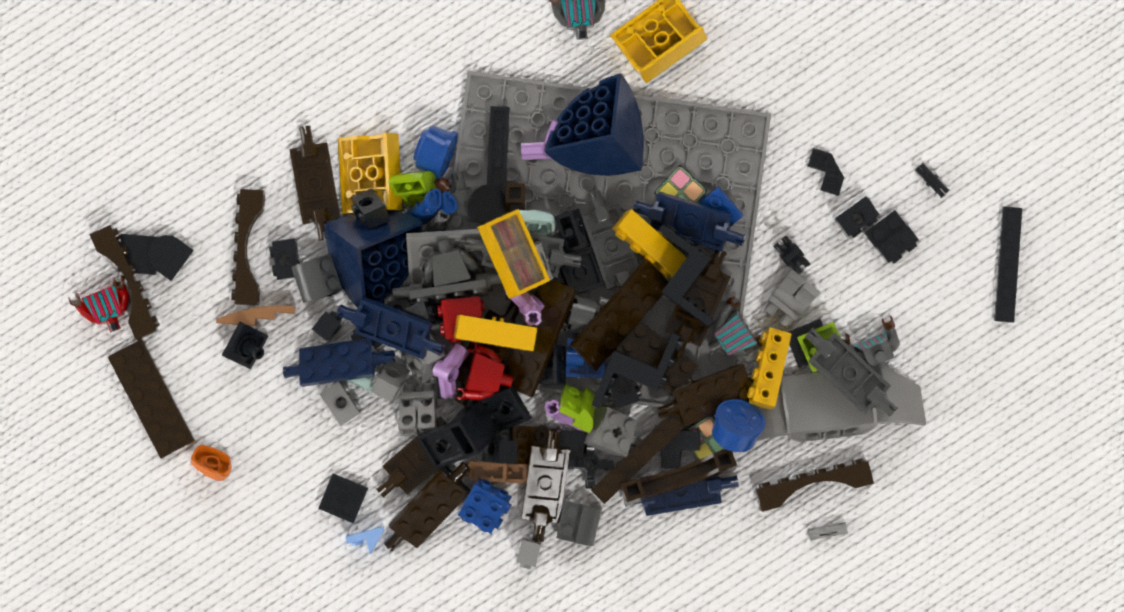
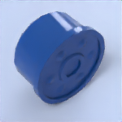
(435, 150)
(737, 425)

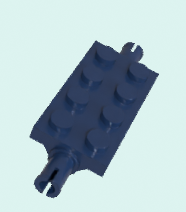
(693, 220)
(392, 327)
(337, 362)
(691, 496)

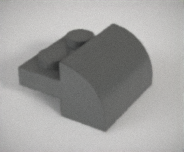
(316, 278)
(579, 523)

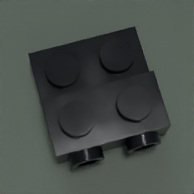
(892, 237)

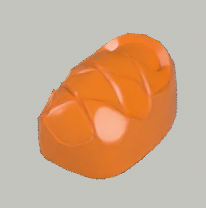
(211, 462)

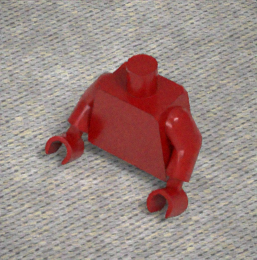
(484, 374)

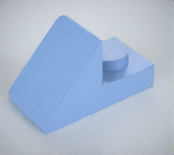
(372, 537)

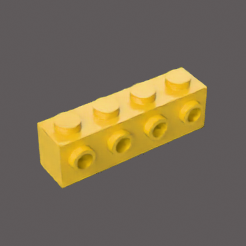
(649, 243)
(769, 368)

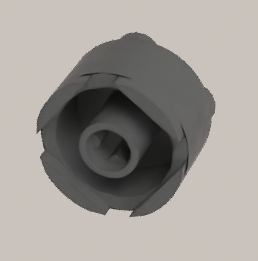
(580, 314)

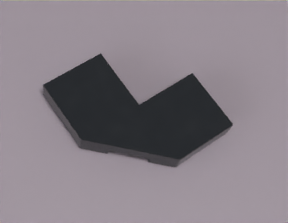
(833, 176)
(672, 451)

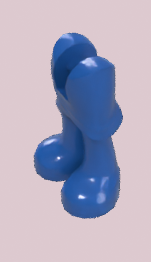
(432, 203)

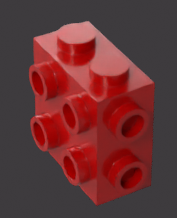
(451, 308)

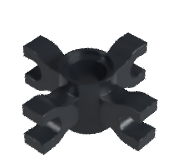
(791, 255)
(590, 473)

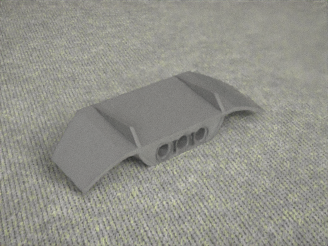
(816, 410)

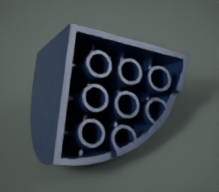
(600, 131)
(372, 259)

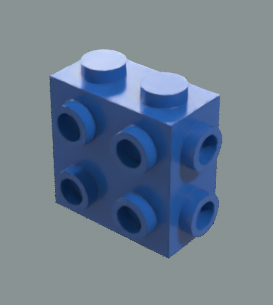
(485, 506)

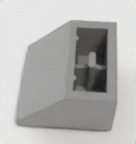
(422, 368)

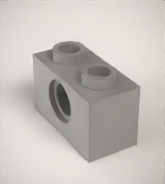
(389, 380)
(330, 398)
(528, 553)

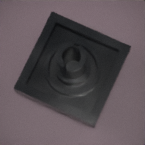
(245, 345)

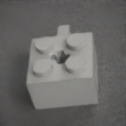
(612, 432)

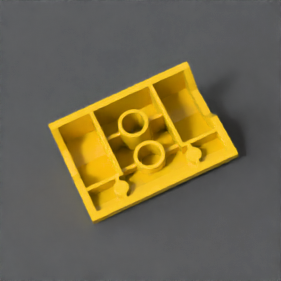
(658, 38)
(368, 164)

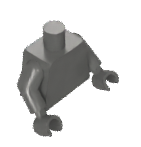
(450, 265)

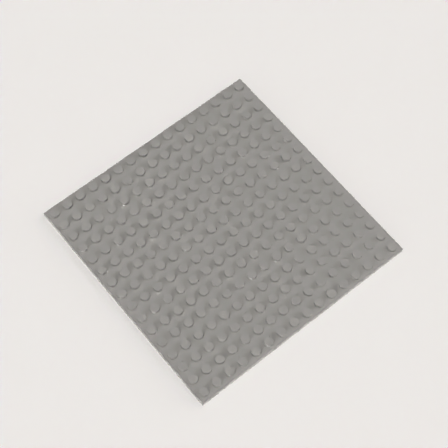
(708, 141)

